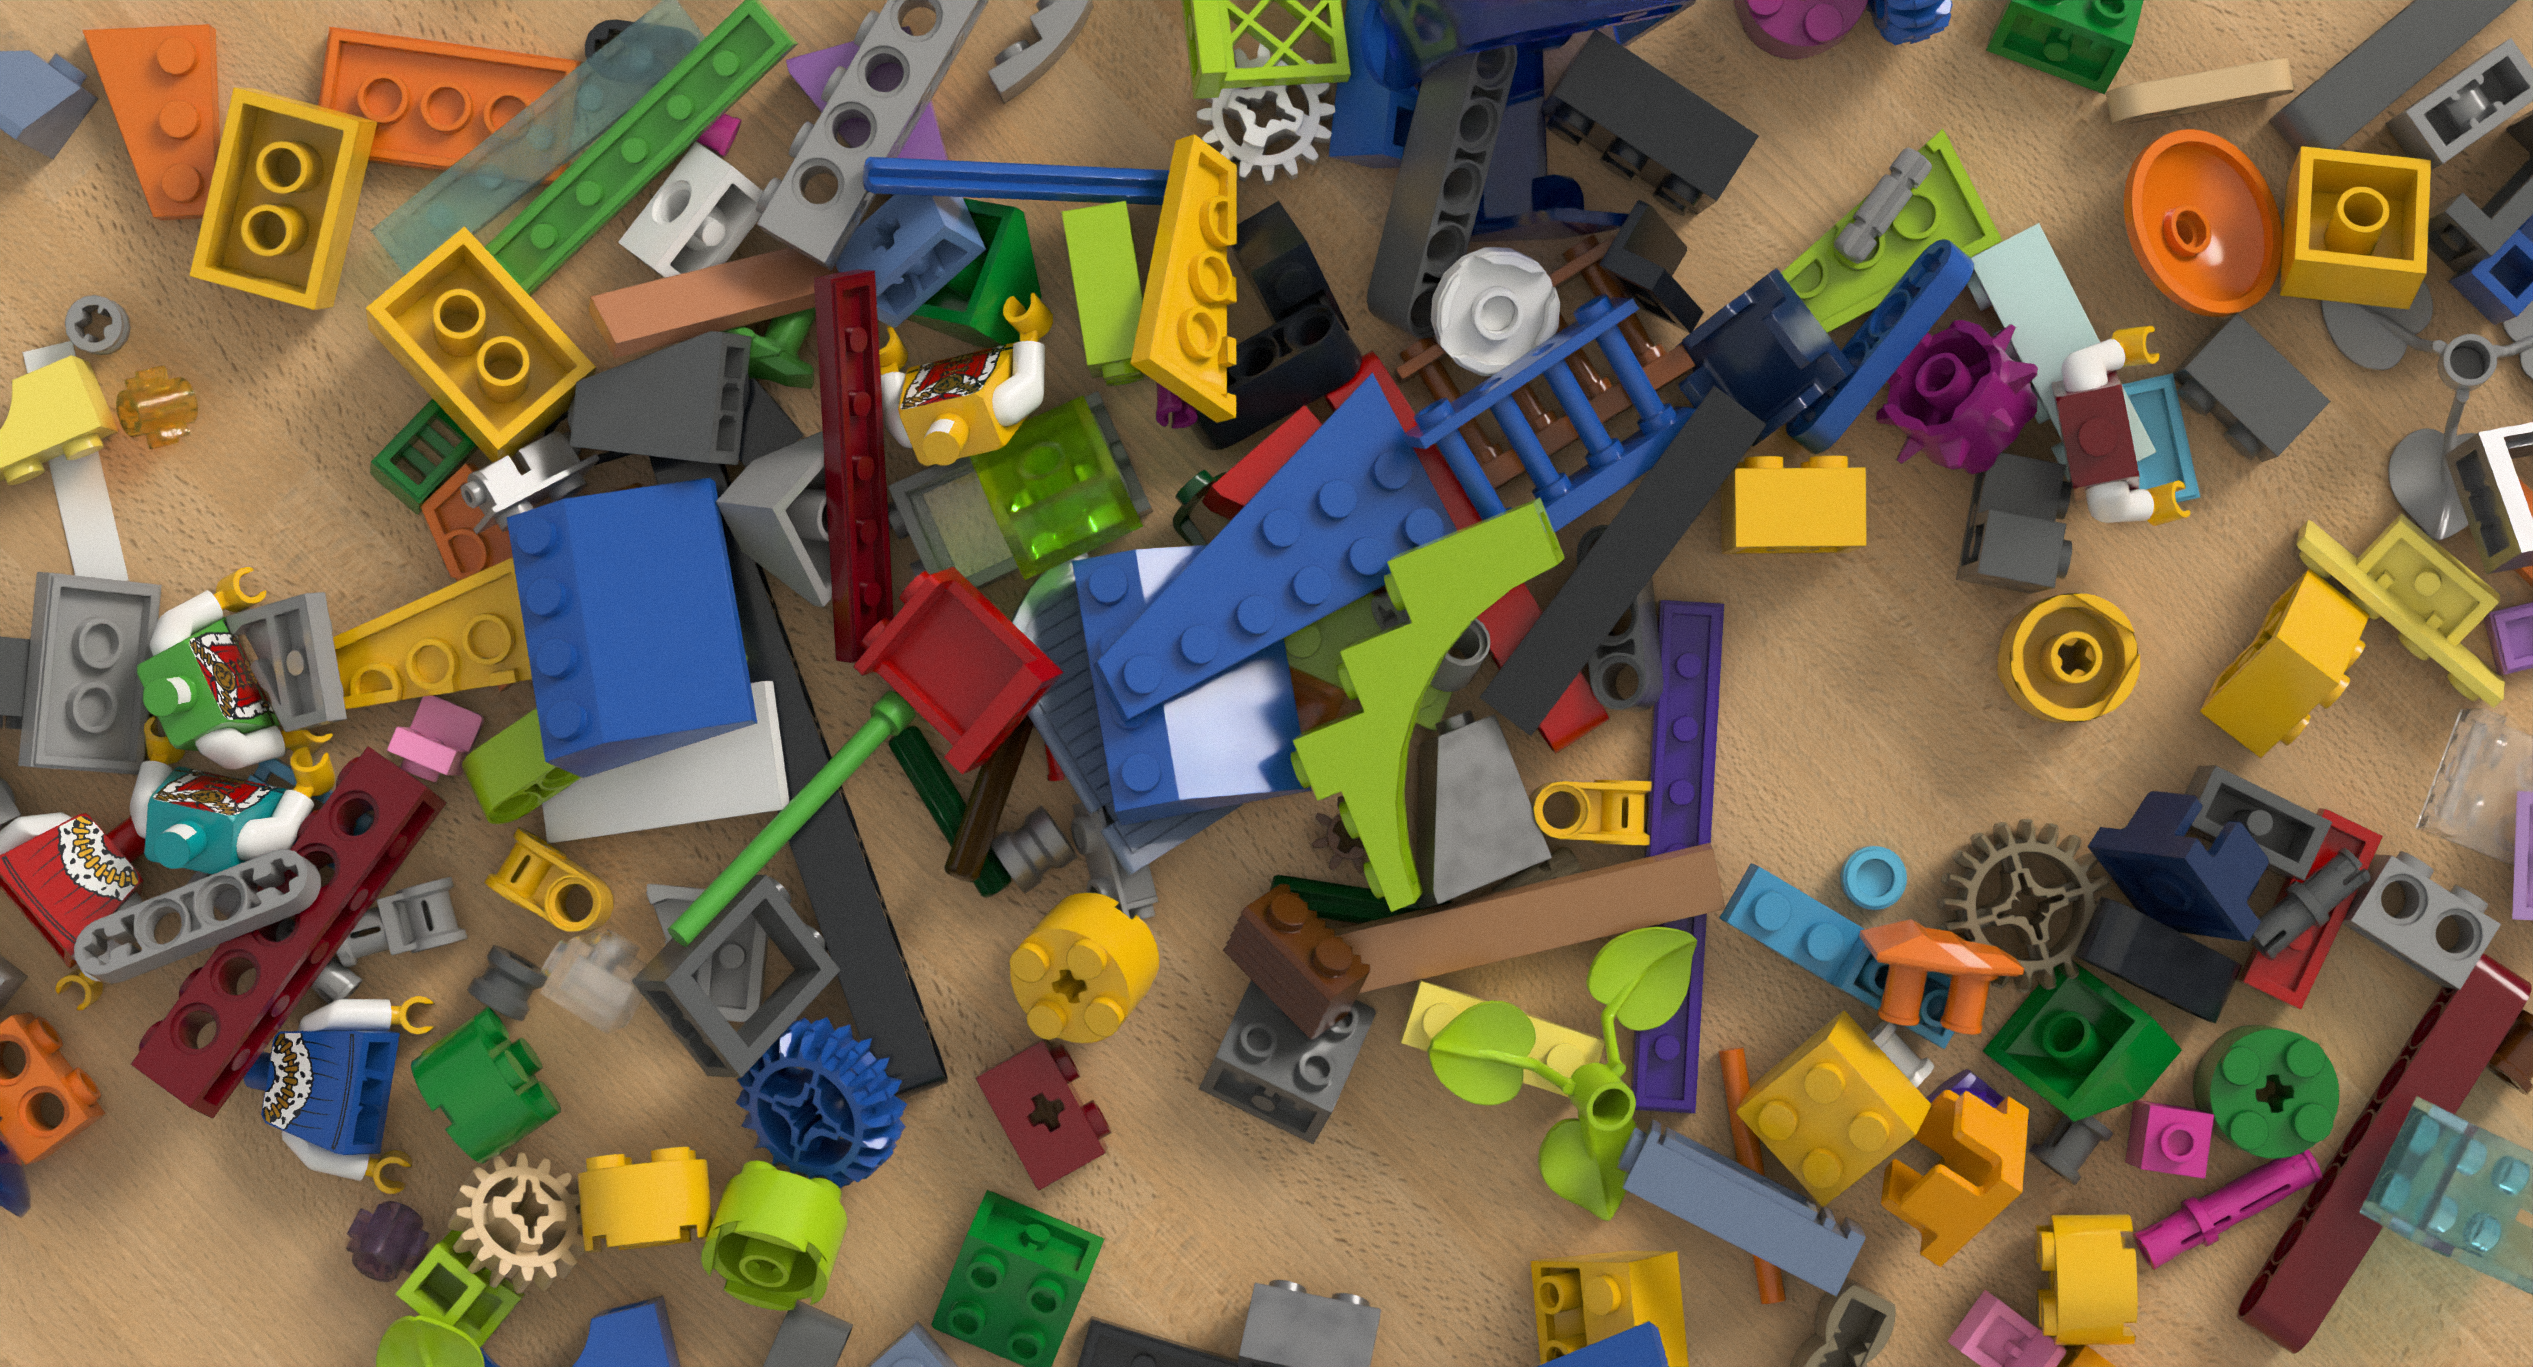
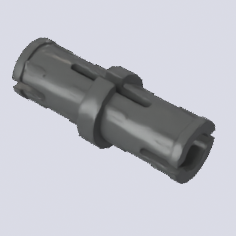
(2309, 903)

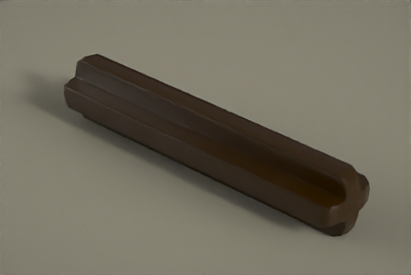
(986, 806)

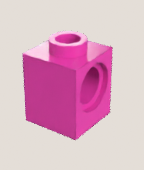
(2169, 1139)

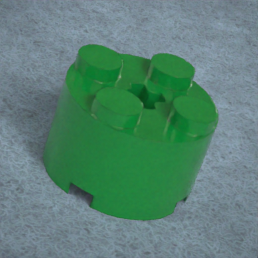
(485, 1086)
(2293, 1116)

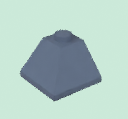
(41, 100)

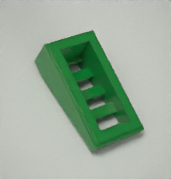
(384, 467)

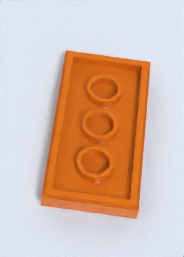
(431, 95)

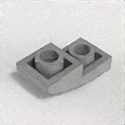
(1057, 28)

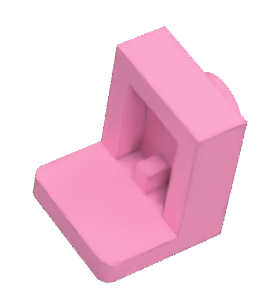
(436, 739)
(2002, 1338)

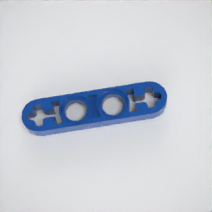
(1885, 343)

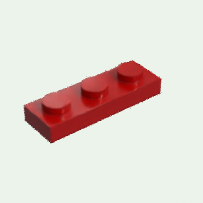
(2297, 966)

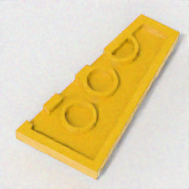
(439, 643)

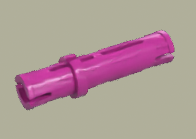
(2204, 1218)

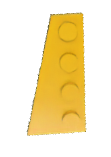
(1190, 283)

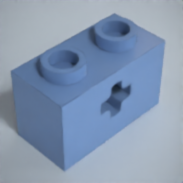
(914, 249)

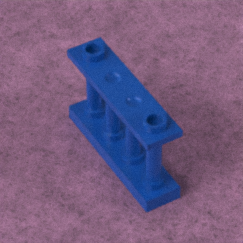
(1609, 461)

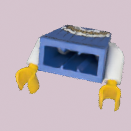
(334, 1086)

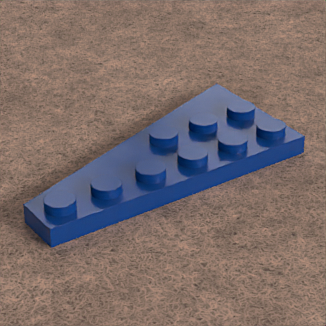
(1286, 558)

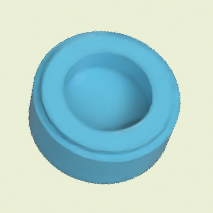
(1873, 877)

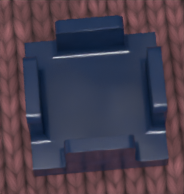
(1764, 354)
(2175, 874)

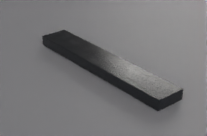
(1623, 560)

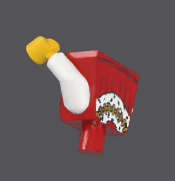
(68, 876)

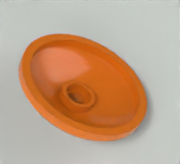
(2203, 223)

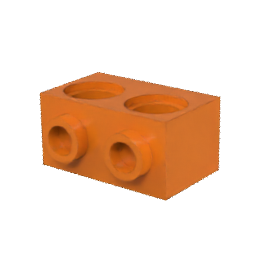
(43, 1073)

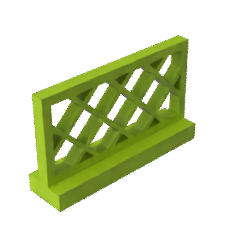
(1212, 44)

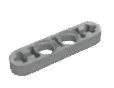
(196, 908)

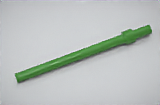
(889, 717)

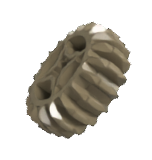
(2016, 878)

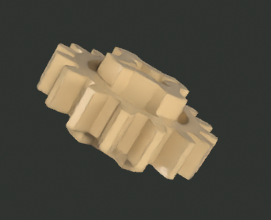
(514, 1226)

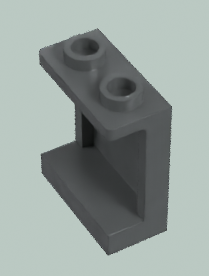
(2465, 233)

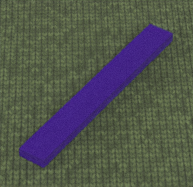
(1679, 819)

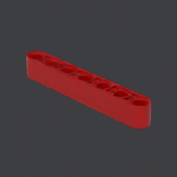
(1516, 611)

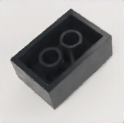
(1646, 125)

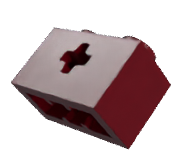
(1043, 1149)

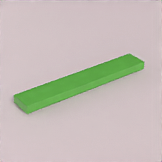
(641, 145)

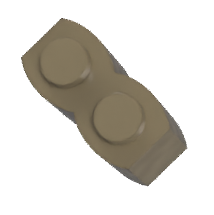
(1848, 1328)

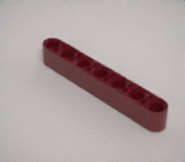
(2328, 1231)

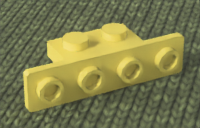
(2418, 592)

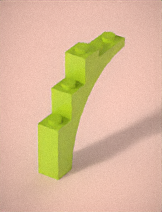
(1390, 671)

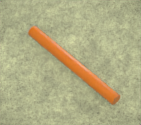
(1748, 1154)

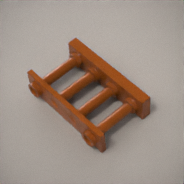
(1553, 433)

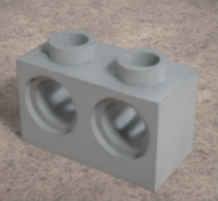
(2412, 931)

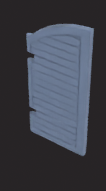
(1071, 723)

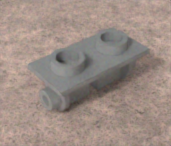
(550, 472)
(1133, 892)

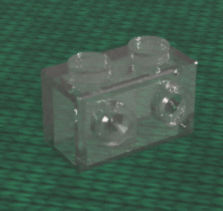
(595, 978)

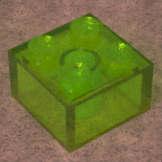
(1055, 489)

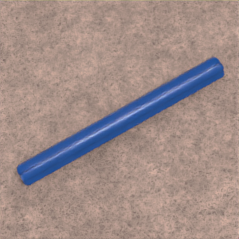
(1014, 181)

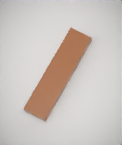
(705, 301)

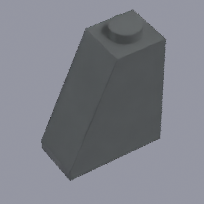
(668, 403)

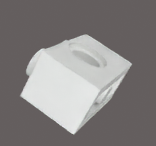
(694, 216)

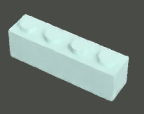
(2036, 297)

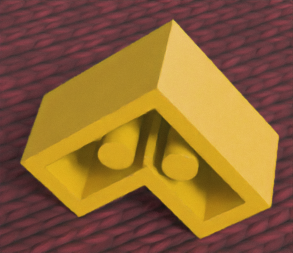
(2289, 666)

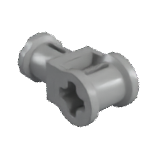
(409, 921)

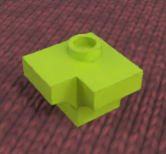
(452, 1294)

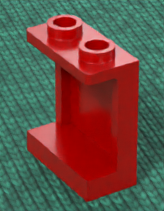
(959, 665)

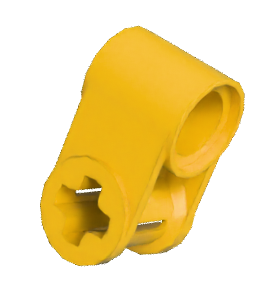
(1598, 811)
(542, 876)

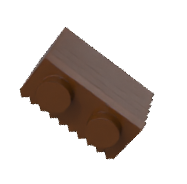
(1297, 960)

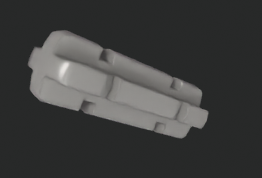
(1882, 205)

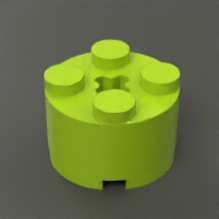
(775, 1236)

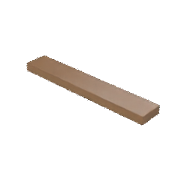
(1537, 917)

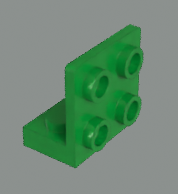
(2068, 37)
(1016, 1282)

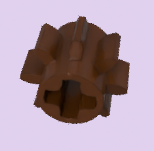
(1333, 840)

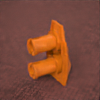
(1919, 950)

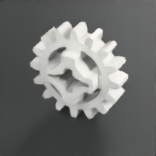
(1293, 126)

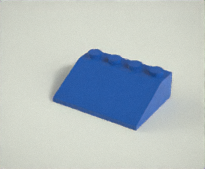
(630, 624)
(1205, 746)

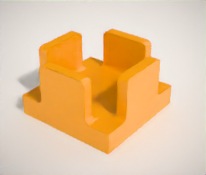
(1972, 1180)

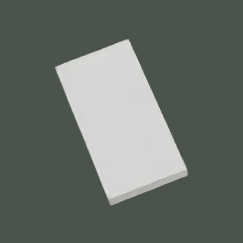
(692, 784)

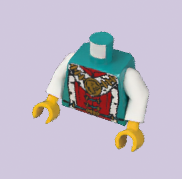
(216, 819)

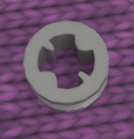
(80, 316)

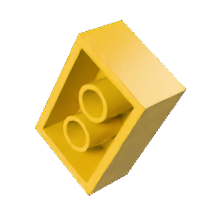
(283, 198)
(479, 346)

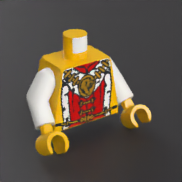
(970, 399)

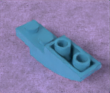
(1825, 945)

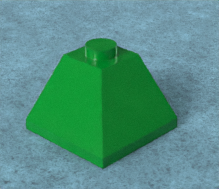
(975, 298)
(2083, 1046)

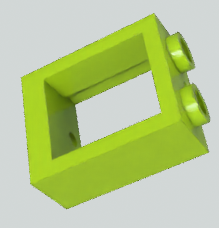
(1105, 288)

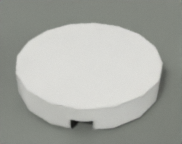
(1493, 309)

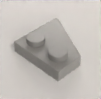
(295, 659)
(735, 970)

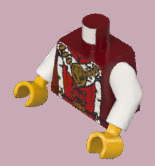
(2099, 433)

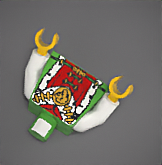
(205, 685)

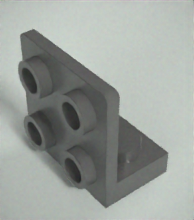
(1278, 1070)

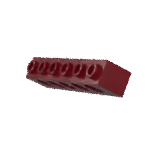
(289, 967)

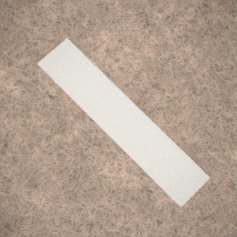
(83, 497)

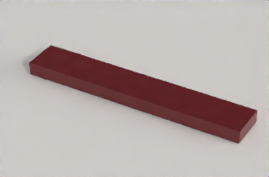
(853, 456)

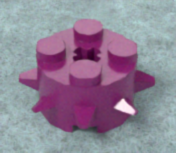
(1960, 397)

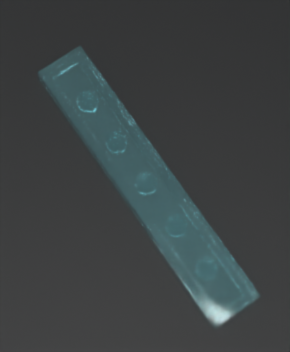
(541, 136)

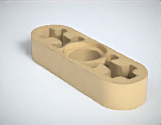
(2200, 91)

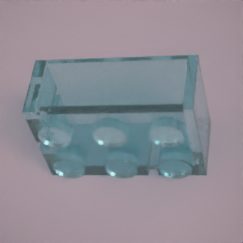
(2458, 1193)

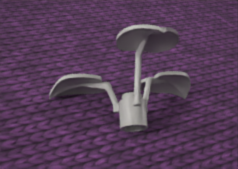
(2377, 341)

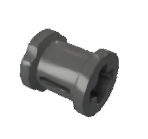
(2070, 1146)

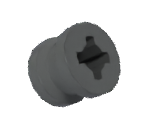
(507, 983)

